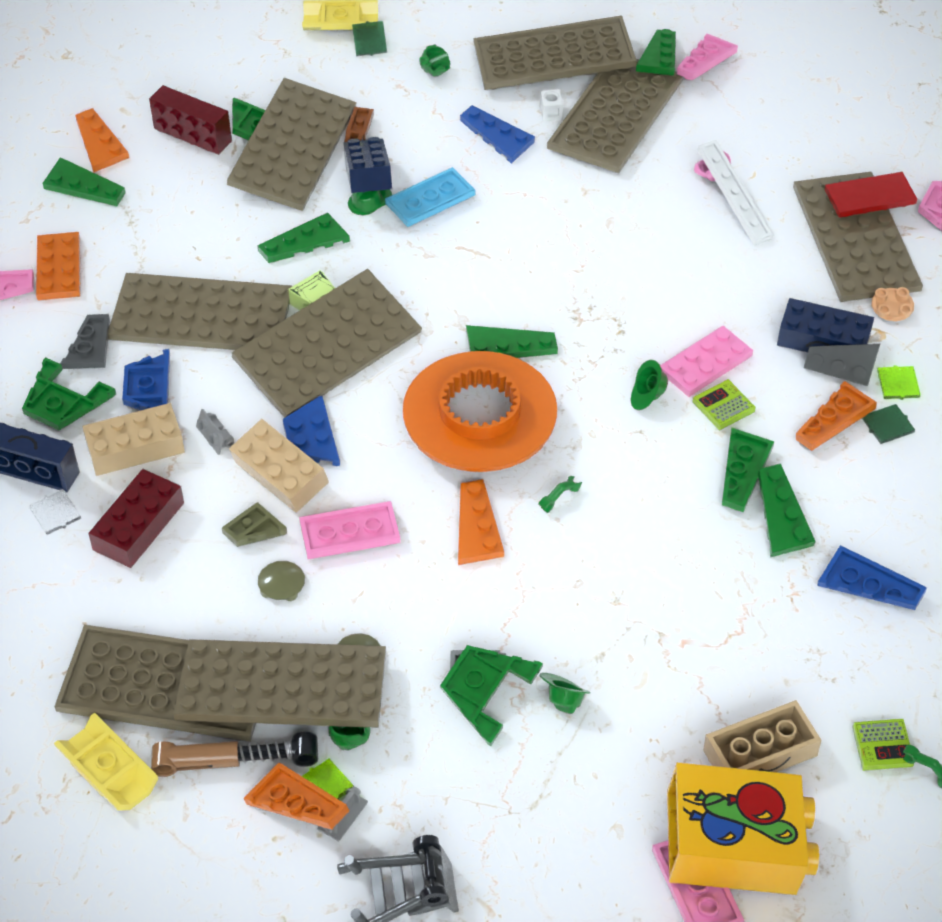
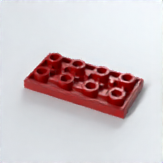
(870, 194)

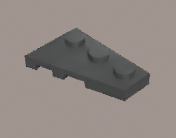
(90, 345)
(844, 361)

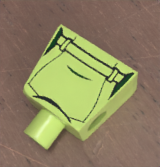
(309, 290)

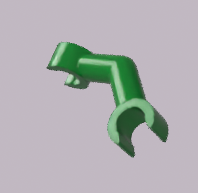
(548, 502)
(913, 755)

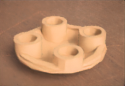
(892, 303)

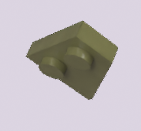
(253, 526)

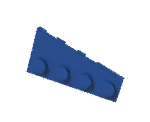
(502, 135)
(865, 578)

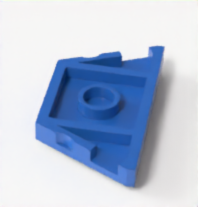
(147, 382)
(311, 432)

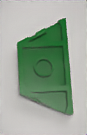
(245, 118)

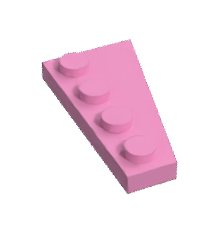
(706, 56)
(16, 283)

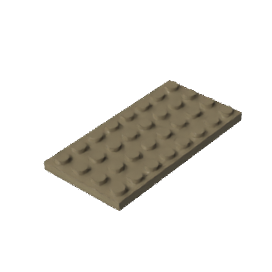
(554, 52)
(613, 116)
(292, 144)
(858, 249)
(196, 311)
(326, 343)
(133, 681)
(281, 683)

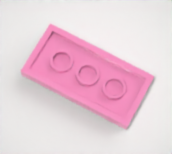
(706, 361)
(349, 530)
(695, 901)

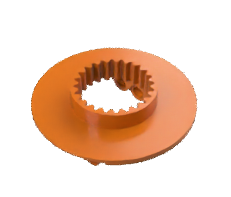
(476, 446)

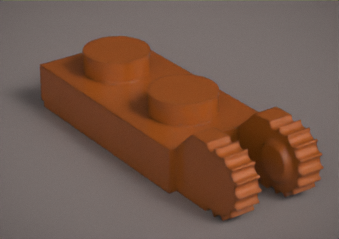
(359, 123)

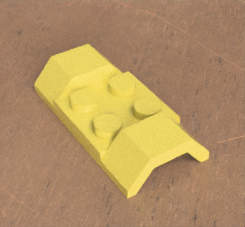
(338, 14)
(109, 764)

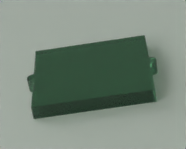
(369, 38)
(888, 424)

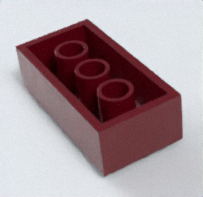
(190, 119)
(136, 518)

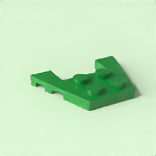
(59, 405)
(475, 681)

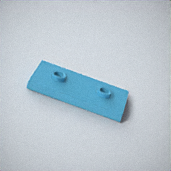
(430, 197)

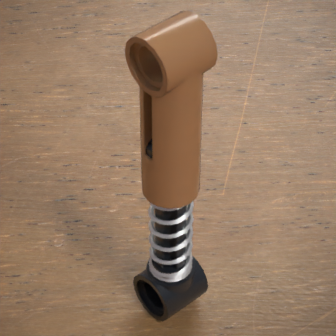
(170, 758)

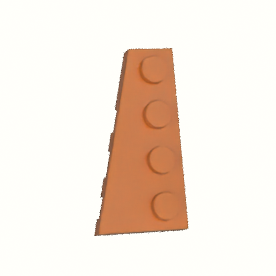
(99, 141)
(837, 414)
(477, 526)
(296, 797)

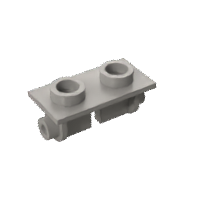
(213, 431)
(355, 804)

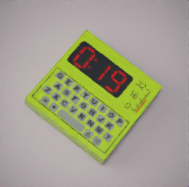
(723, 404)
(881, 744)

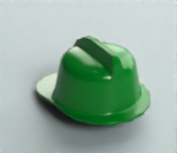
(367, 202)
(649, 385)
(564, 693)

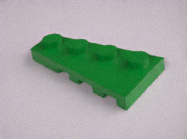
(659, 54)
(82, 183)
(303, 238)
(511, 341)
(745, 457)
(784, 518)

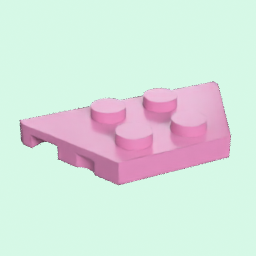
(932, 204)

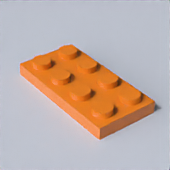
(58, 266)

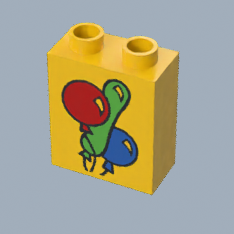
(739, 829)

